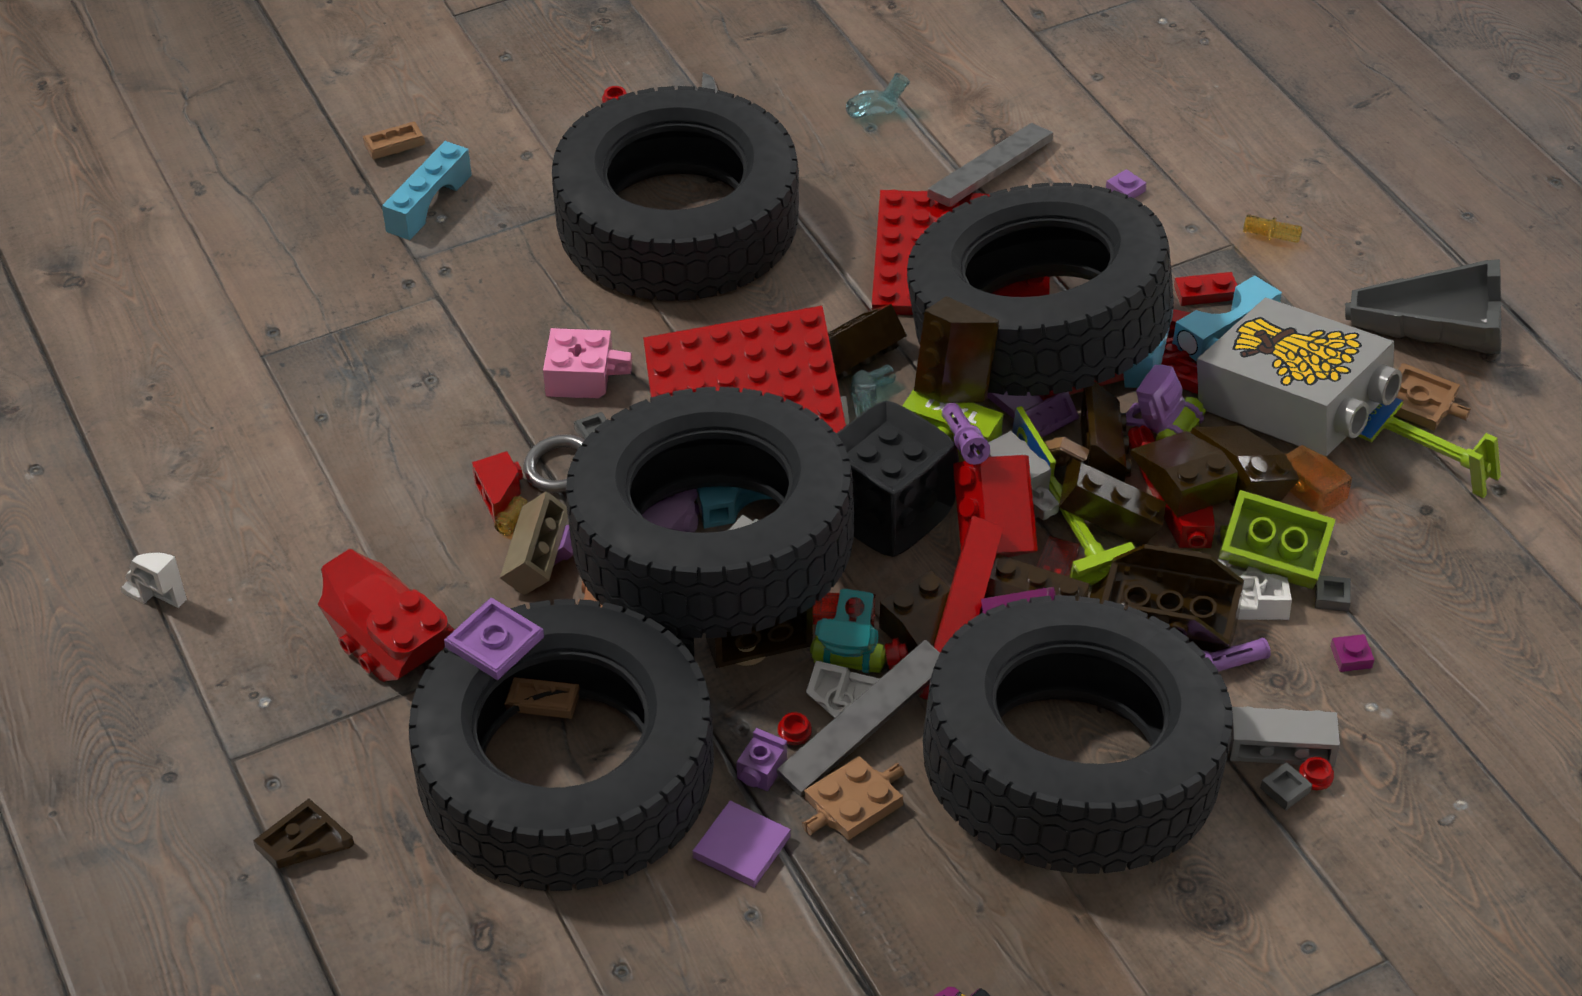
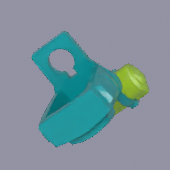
(849, 642)

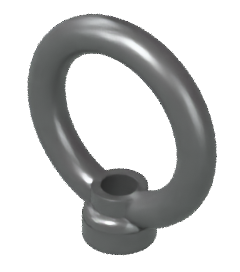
(537, 451)

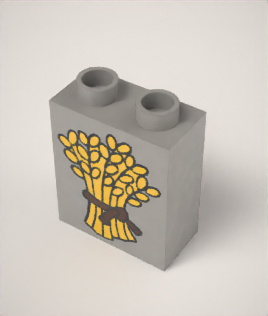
(1297, 376)

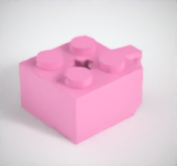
(580, 363)

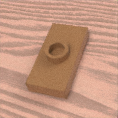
(393, 140)
(1064, 449)
(556, 705)

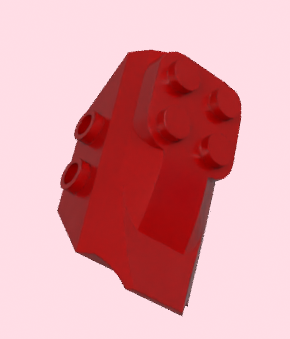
(380, 616)

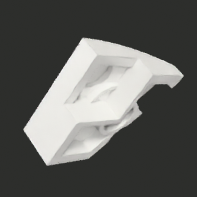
(154, 576)
(1263, 595)
(837, 687)

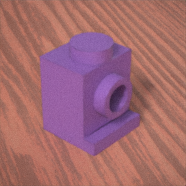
(761, 759)

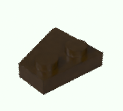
(302, 836)

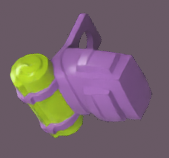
(1163, 405)

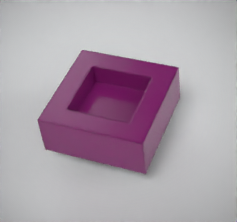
(1352, 653)

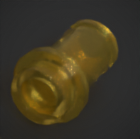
(506, 521)

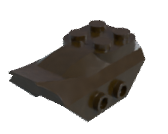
(1178, 588)

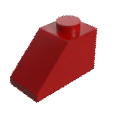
(497, 481)

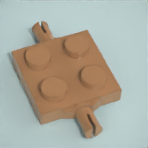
(1427, 398)
(853, 798)

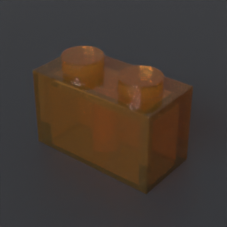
(1321, 481)

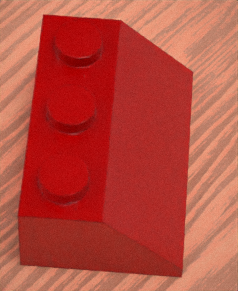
(1001, 494)

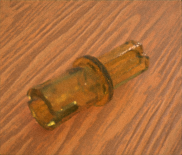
(1272, 228)

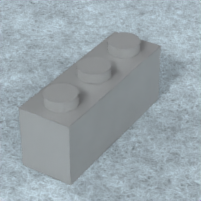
(1283, 735)

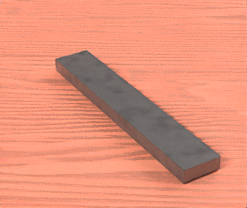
(989, 164)
(860, 719)

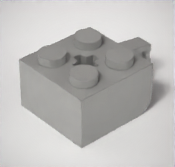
(1043, 501)

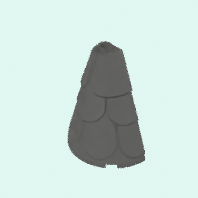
(1440, 307)

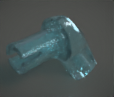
(878, 102)
(865, 385)

